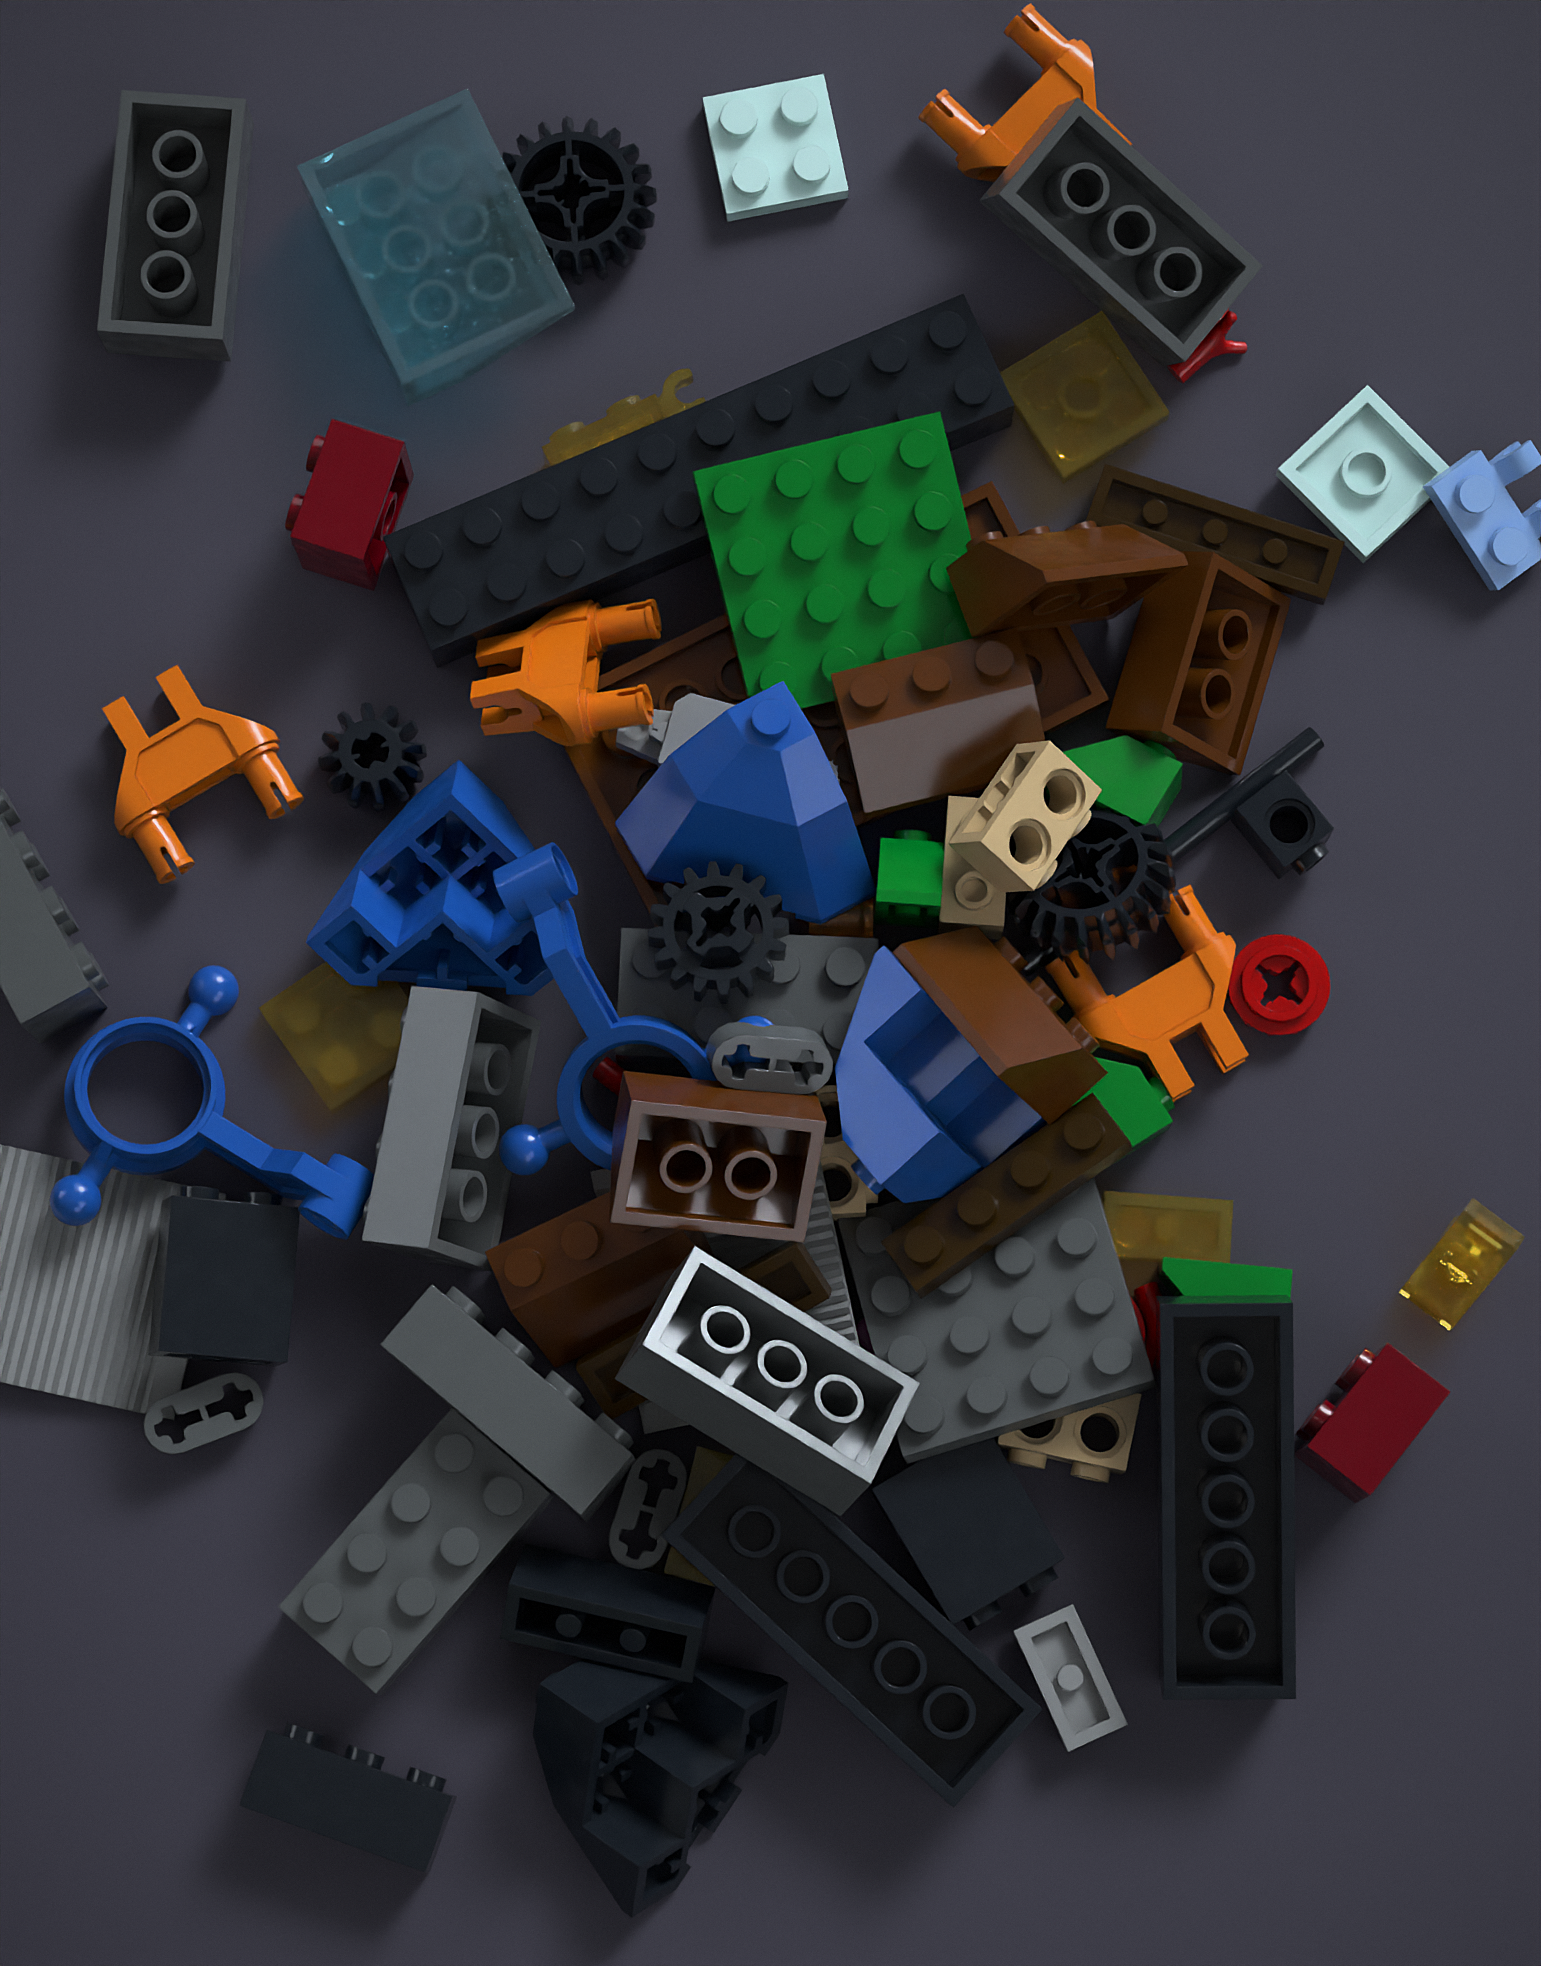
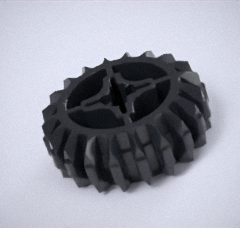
(596, 199)
(1087, 918)

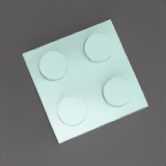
(775, 147)
(1363, 473)

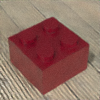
(349, 503)
(1371, 1422)

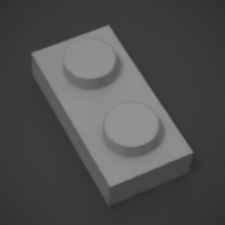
(1070, 1678)

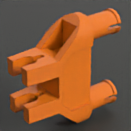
(1065, 76)
(556, 670)
(186, 762)
(1166, 1006)

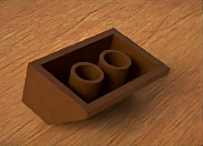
(1058, 576)
(1200, 663)
(935, 720)
(1006, 1017)
(714, 1157)
(587, 1278)

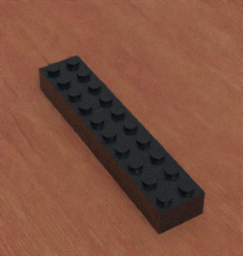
(634, 502)

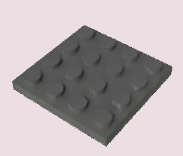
(1011, 1336)

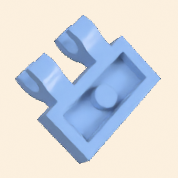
(1485, 517)

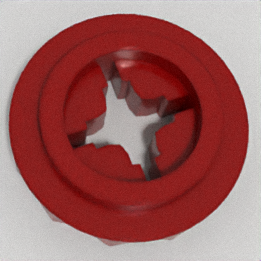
(1274, 955)

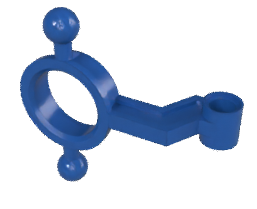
(540, 889)
(330, 1193)

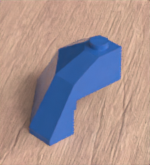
(754, 796)
(427, 898)
(918, 1094)

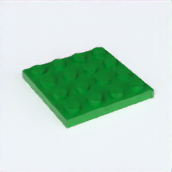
(837, 553)

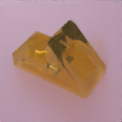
(1461, 1264)

